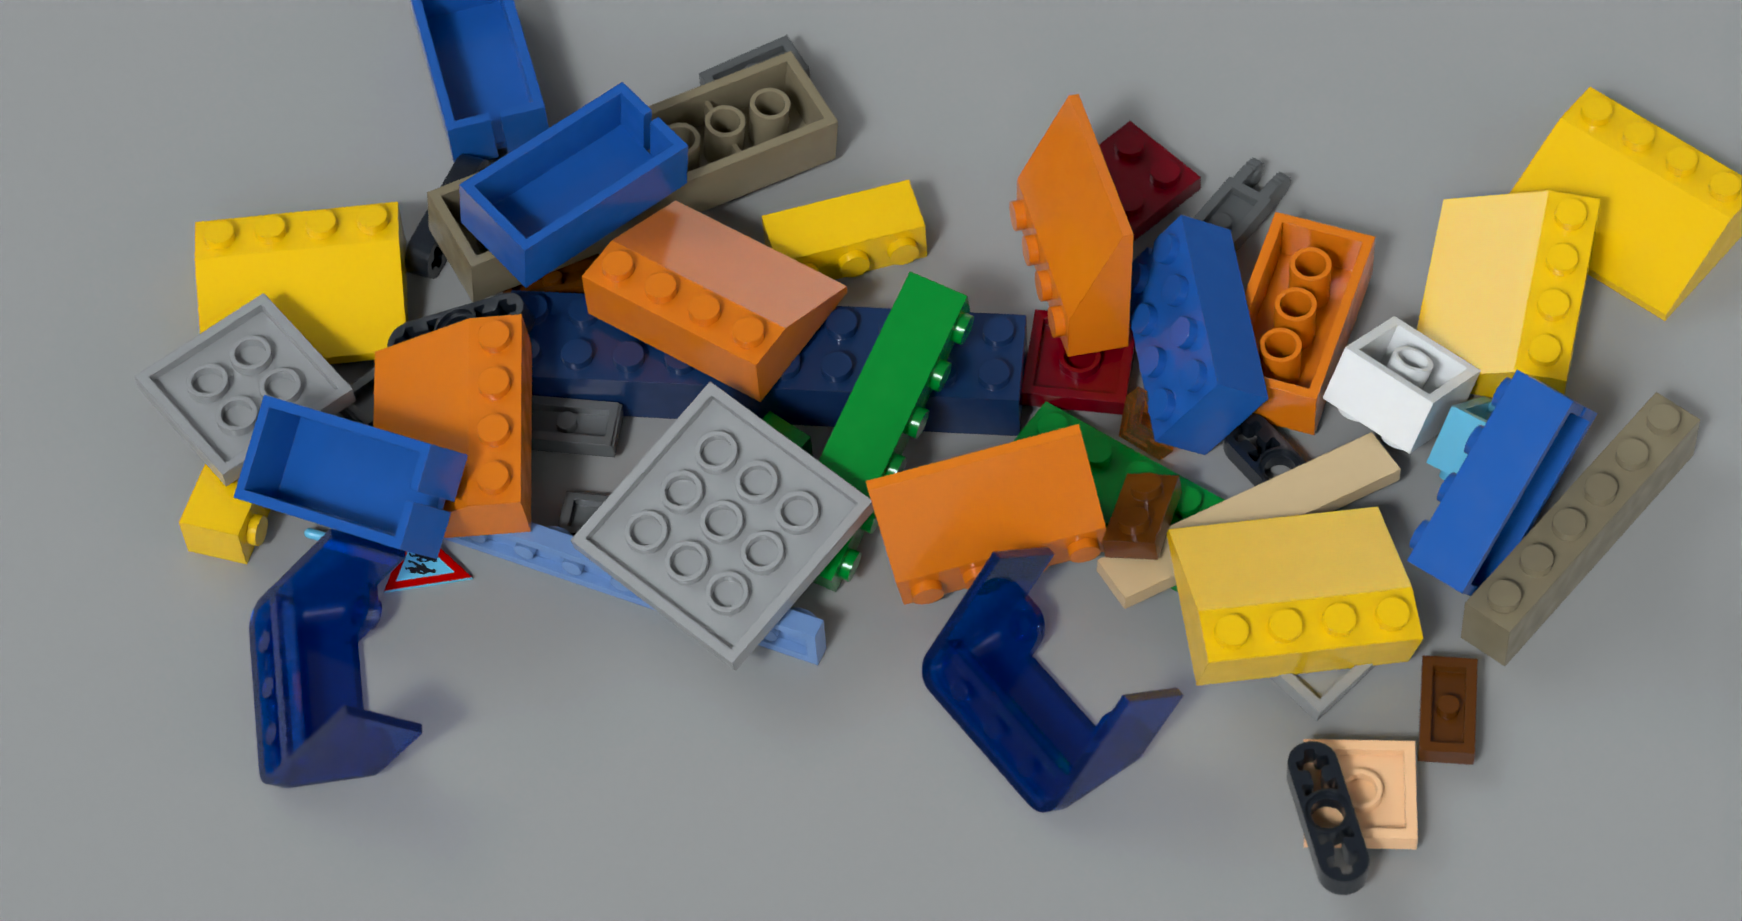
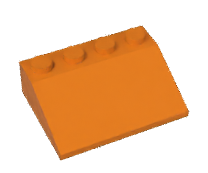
(1076, 235)
(710, 297)
(472, 395)
(954, 513)

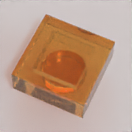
(1137, 425)

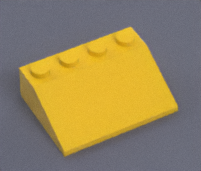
(1662, 202)
(325, 269)
(1510, 283)
(1293, 595)

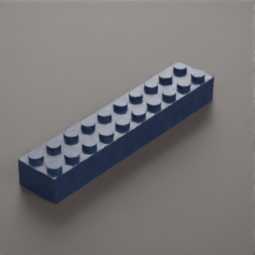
(598, 362)

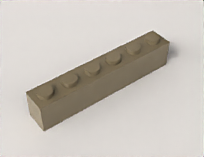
(1579, 529)

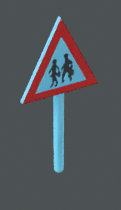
(416, 569)

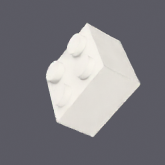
(1399, 384)

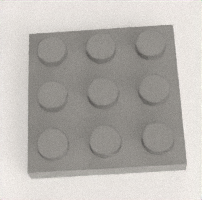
(219, 378)

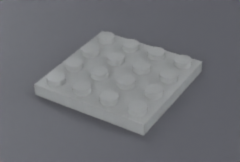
(723, 525)

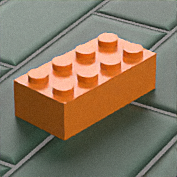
(1304, 311)

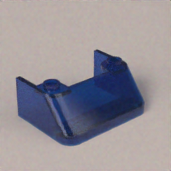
(310, 672)
(1012, 706)

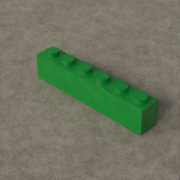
(892, 396)

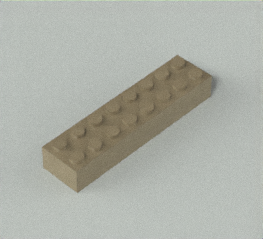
(738, 138)

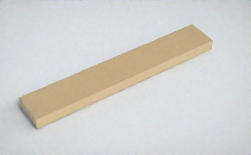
(1310, 488)

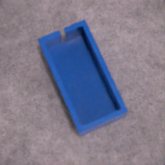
(480, 74)
(573, 184)
(1194, 336)
(350, 476)
(1501, 483)

